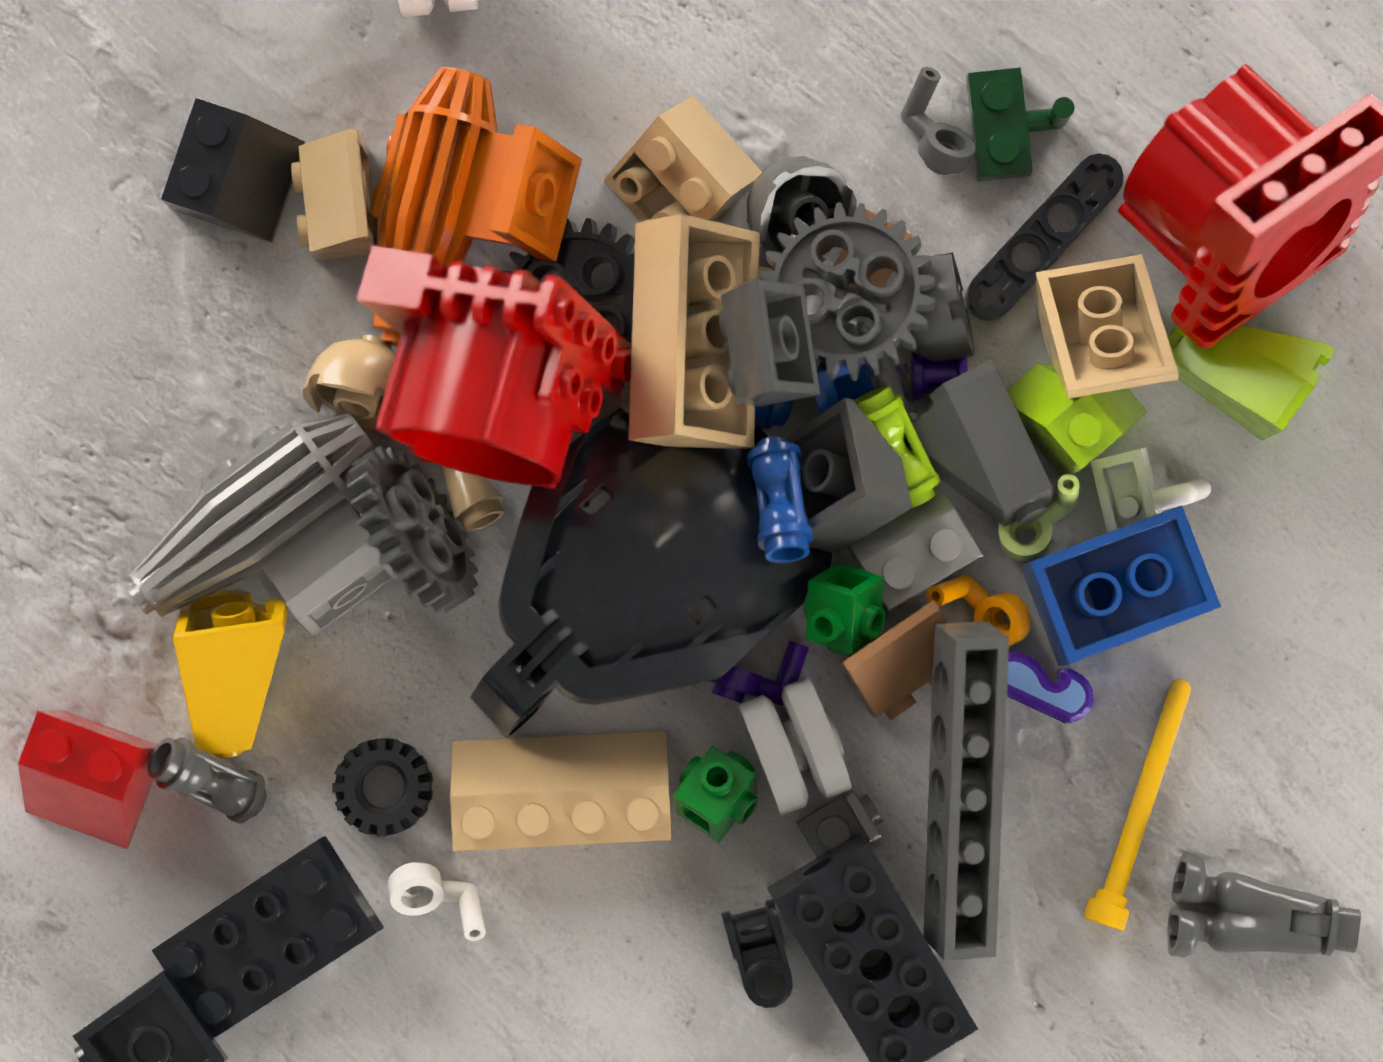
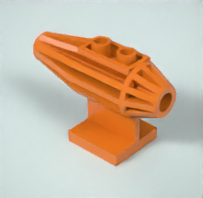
(463, 181)

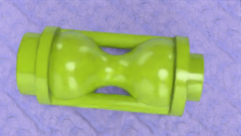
(892, 421)

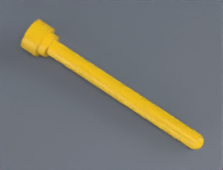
(1109, 904)

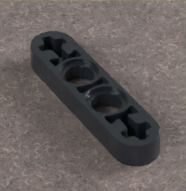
(1047, 240)

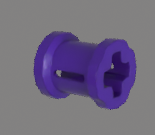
(929, 375)

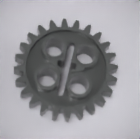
(869, 248)
(412, 529)

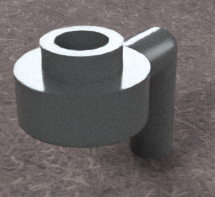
(942, 145)

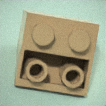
(683, 167)

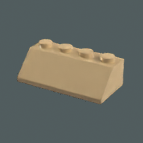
(677, 342)
(560, 790)

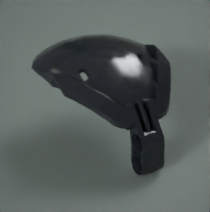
(608, 592)

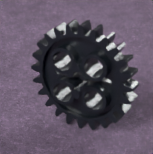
(580, 256)

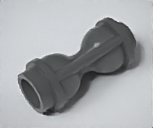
(187, 770)

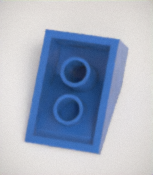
(1120, 586)

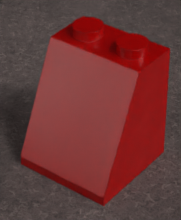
(85, 775)

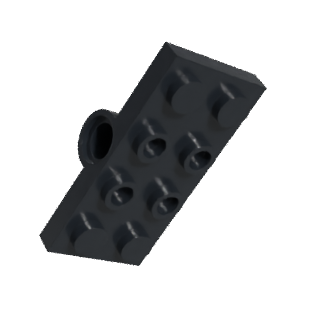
(268, 937)

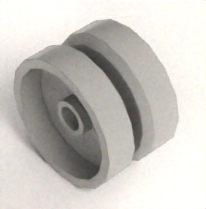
(796, 745)

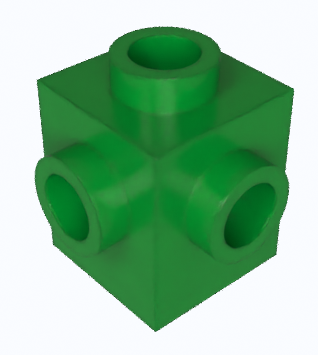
(844, 608)
(717, 792)

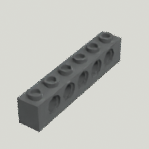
(965, 789)

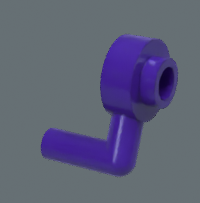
(740, 682)

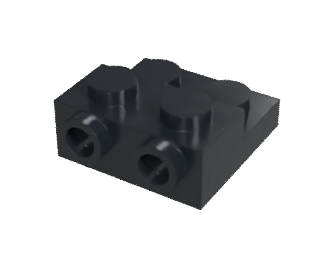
(149, 1027)

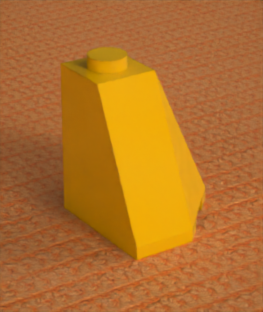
(226, 666)

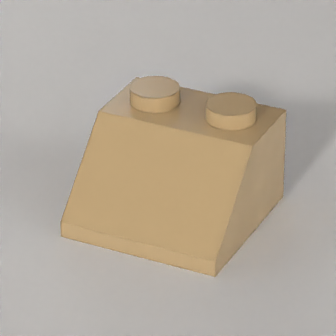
(337, 196)

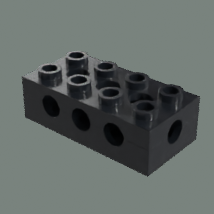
(881, 921)

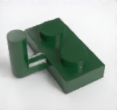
(1003, 124)

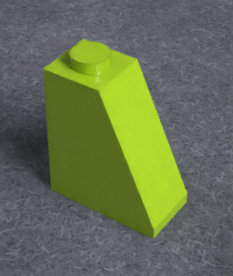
(1252, 375)
(1075, 428)

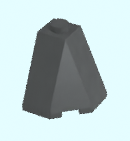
(984, 447)

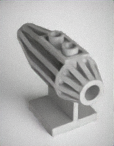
(276, 513)

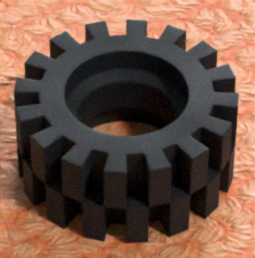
(350, 780)

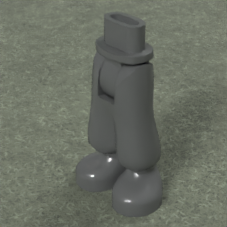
(1254, 916)

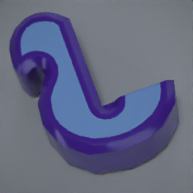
(1065, 699)

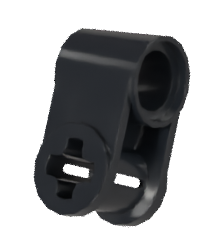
(759, 950)

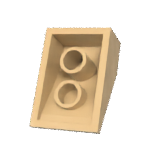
(1103, 326)

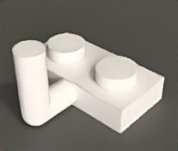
(1130, 493)

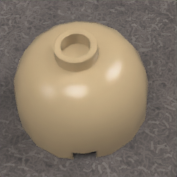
(351, 379)

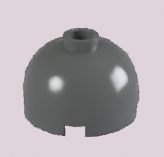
(791, 191)
(949, 323)

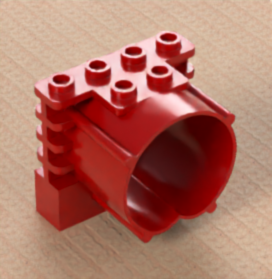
(1251, 198)
(490, 365)

